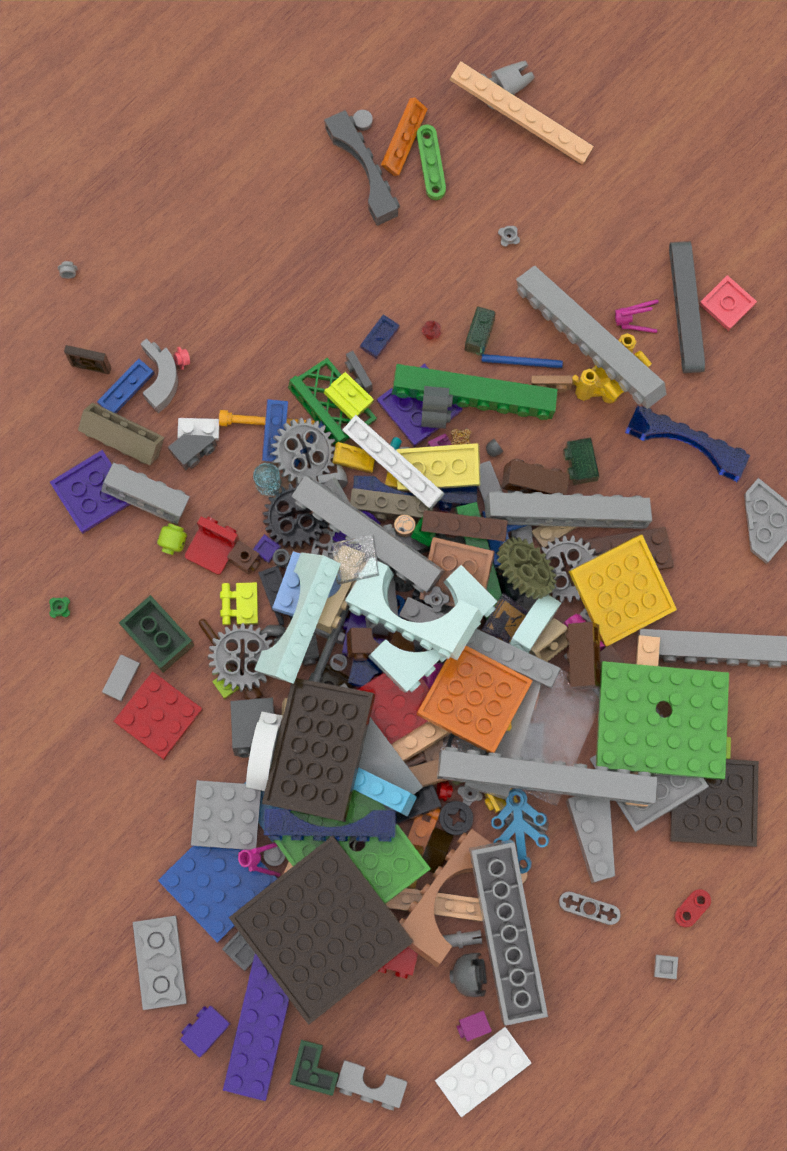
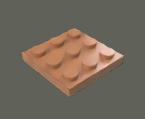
(451, 555)

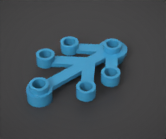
(520, 826)

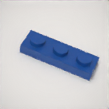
(126, 386)
(275, 418)

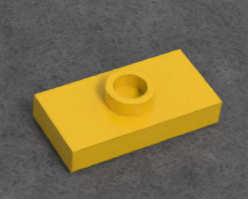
(353, 457)

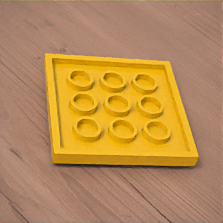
(622, 590)

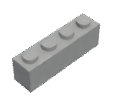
(145, 493)

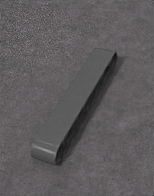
(687, 307)

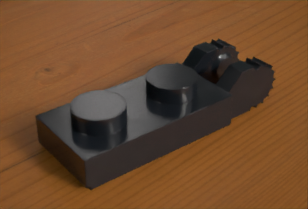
(271, 581)

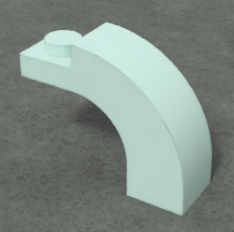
(535, 623)

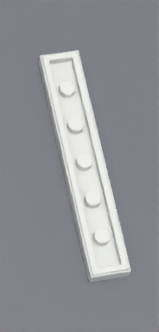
(393, 462)

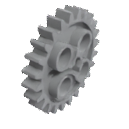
(320, 445)
(567, 547)
(222, 656)

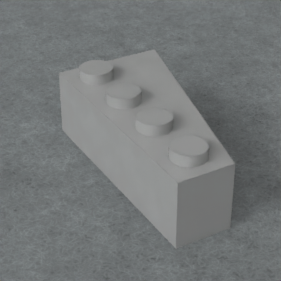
(594, 833)

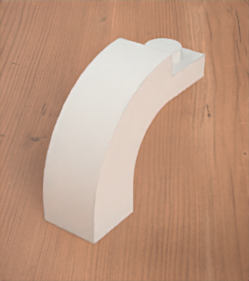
(263, 750)

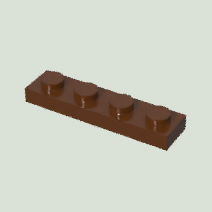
(464, 525)

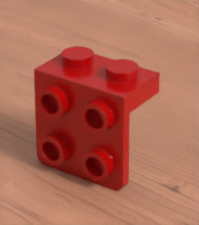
(211, 545)

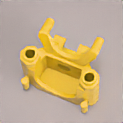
(595, 381)

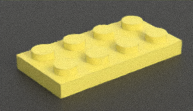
(445, 465)

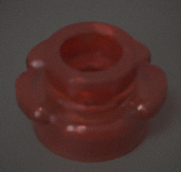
(431, 325)

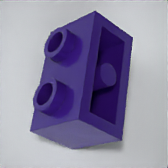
(205, 1030)

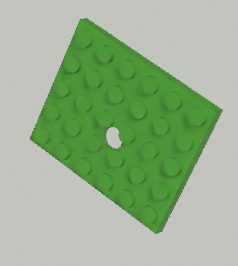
(640, 740)
(386, 865)

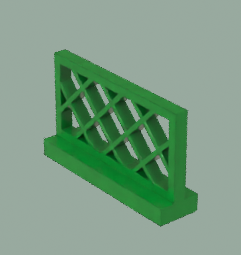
(315, 407)

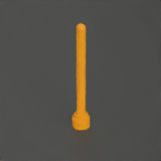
(226, 418)

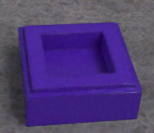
(266, 548)

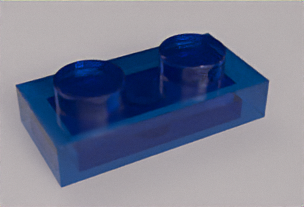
(379, 336)

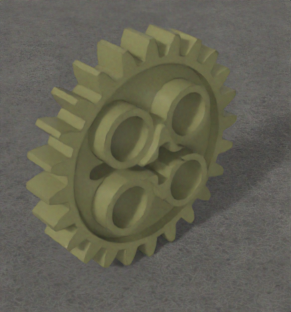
(526, 568)

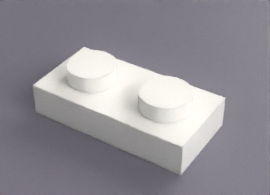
(197, 426)

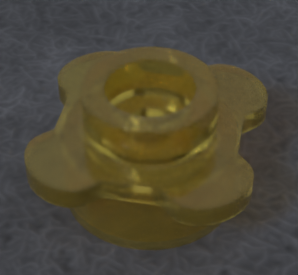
(460, 433)

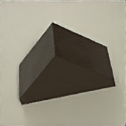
(437, 848)

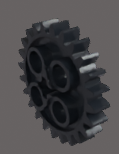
(298, 533)

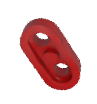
(692, 907)

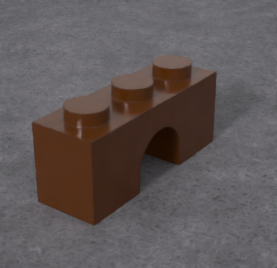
(361, 643)

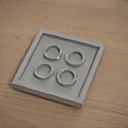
(225, 815)

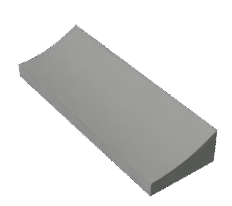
(512, 740)
(384, 762)

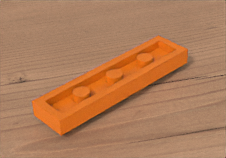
(404, 136)

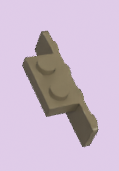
(387, 505)

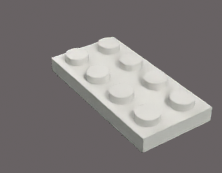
(483, 1071)

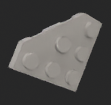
(765, 520)

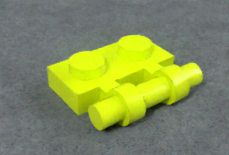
(246, 602)

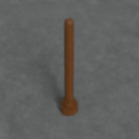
(255, 693)

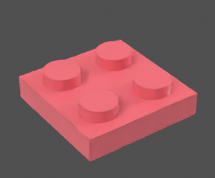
(728, 303)

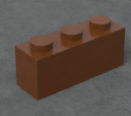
(533, 478)
(584, 655)

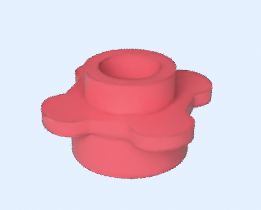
(181, 358)

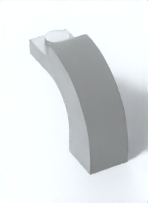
(166, 384)

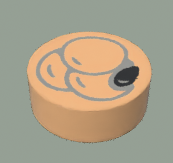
(404, 525)

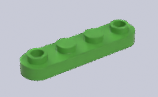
(431, 162)

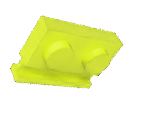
(348, 396)

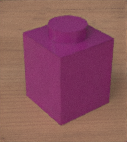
(473, 1026)

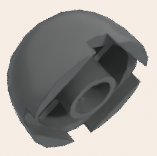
(469, 975)

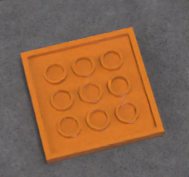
(475, 699)

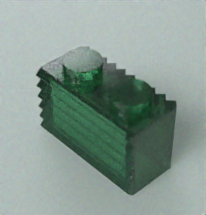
(480, 331)
(581, 461)

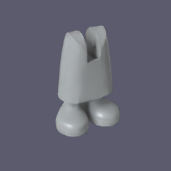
(510, 77)

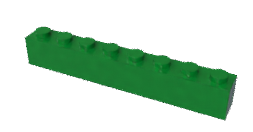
(477, 391)

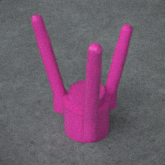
(624, 316)
(251, 857)

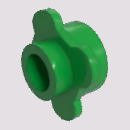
(55, 602)

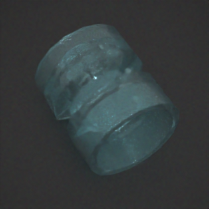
(267, 479)

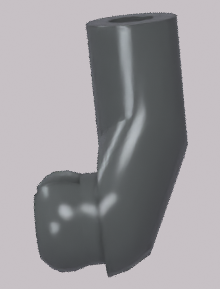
(273, 630)

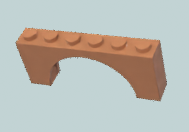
(421, 921)

